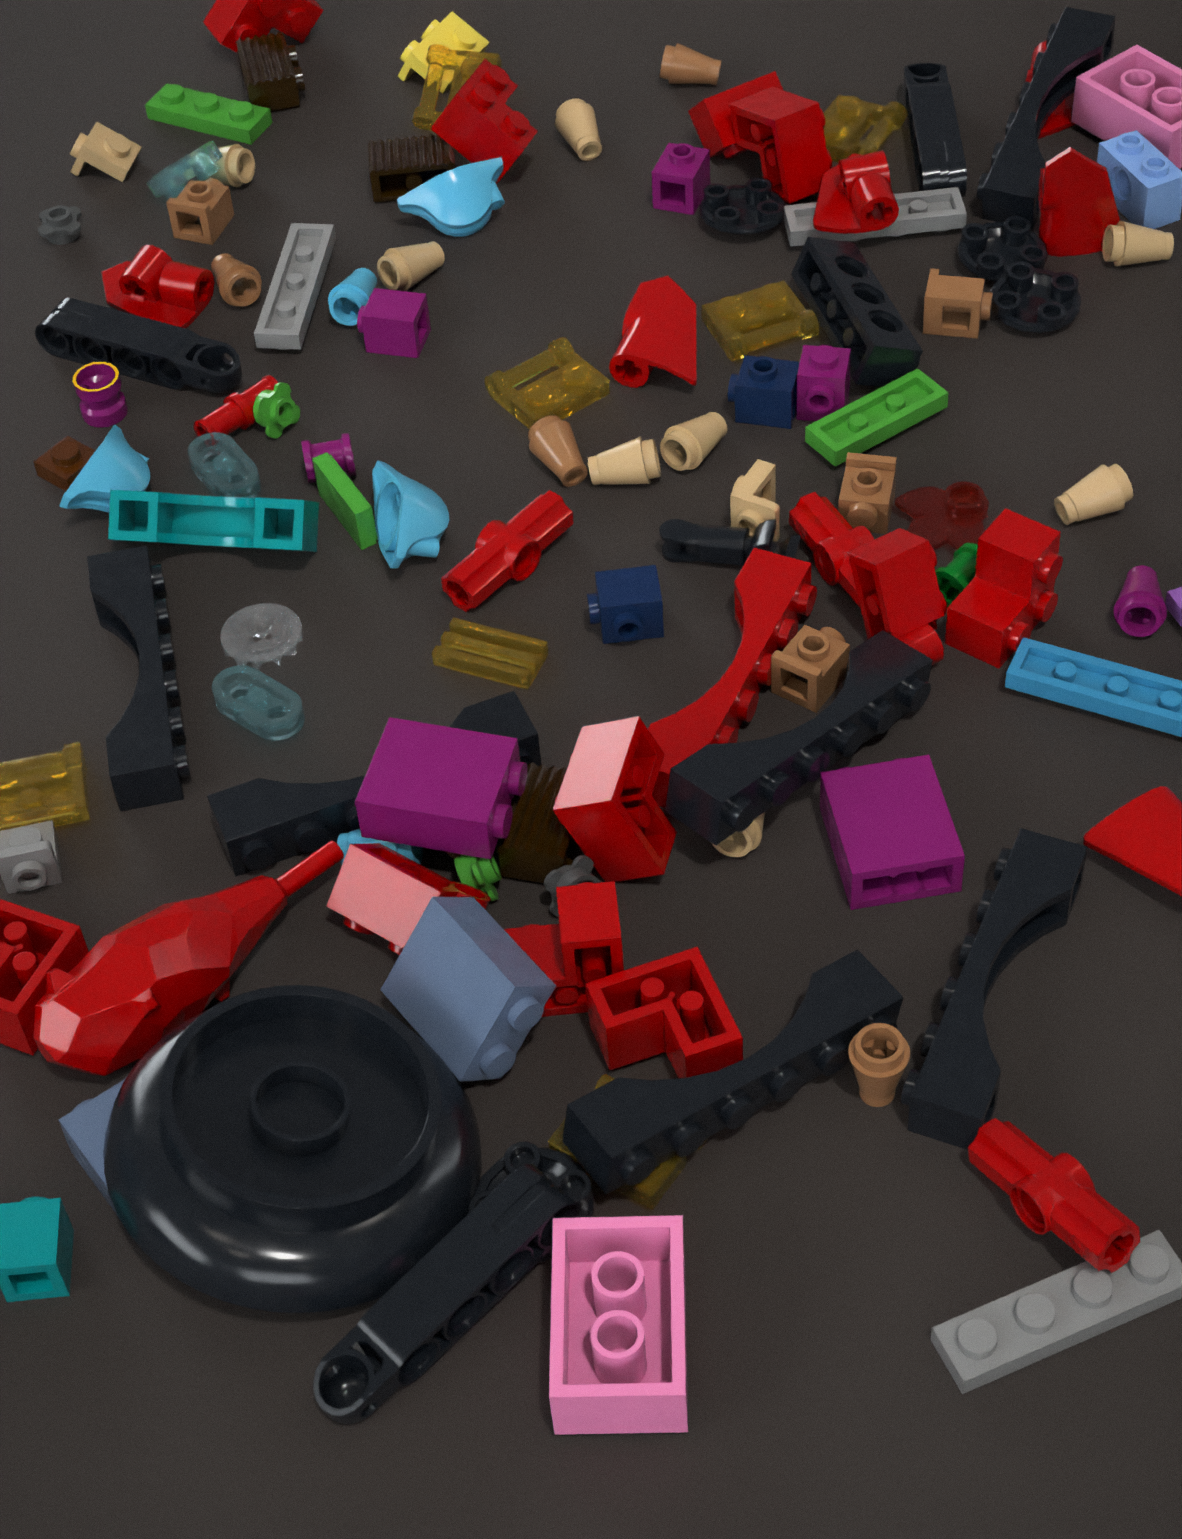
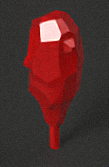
(160, 970)

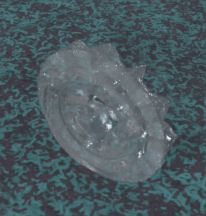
(260, 621)

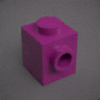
(680, 178)
(395, 322)
(822, 381)

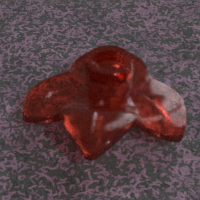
(946, 514)

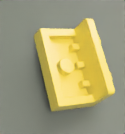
(450, 32)

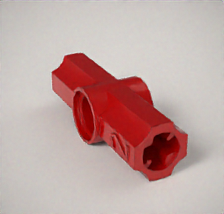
(829, 539)
(507, 551)
(1054, 1195)

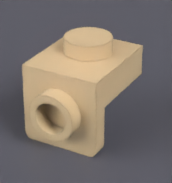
(105, 151)
(755, 498)

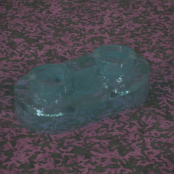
(173, 178)
(223, 466)
(265, 704)

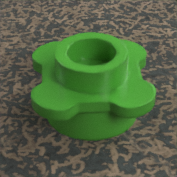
(275, 409)
(479, 873)

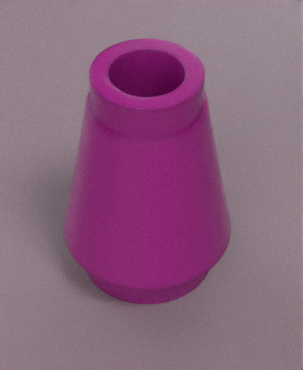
(1140, 603)

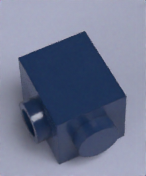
(765, 392)
(627, 604)

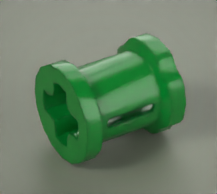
(958, 572)

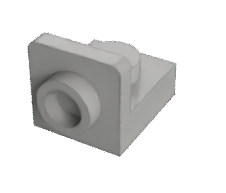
(30, 857)

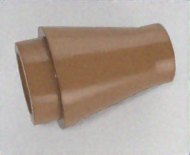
(688, 66)
(237, 281)
(557, 448)
(878, 1061)

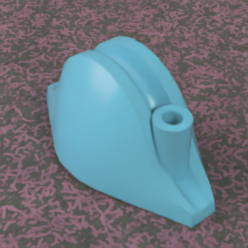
(458, 199)
(111, 467)
(406, 516)

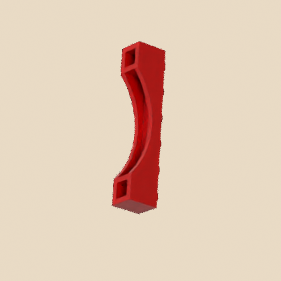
(769, 603)

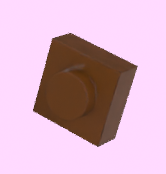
(63, 462)

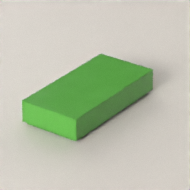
(345, 500)

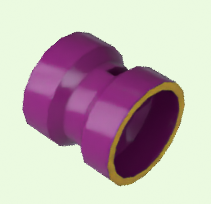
(100, 394)

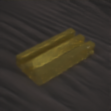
(493, 646)

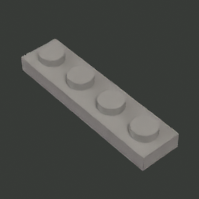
(918, 213)
(295, 286)
(1056, 1314)

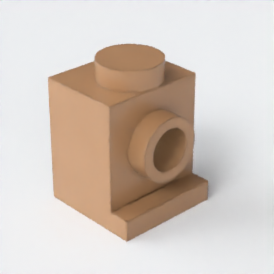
(201, 199)
(955, 305)
(868, 491)
(814, 656)

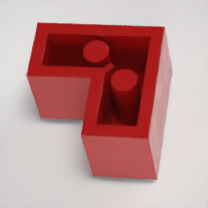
(246, 18)
(480, 121)
(787, 137)
(1009, 589)
(610, 800)
(579, 947)
(28, 950)
(662, 1009)

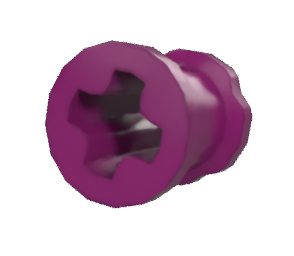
(339, 449)

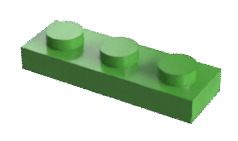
(208, 113)
(876, 416)

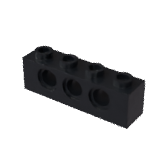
(855, 311)

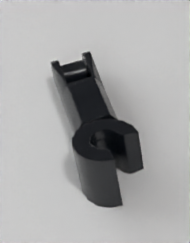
(720, 544)

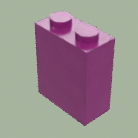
(441, 788)
(891, 832)

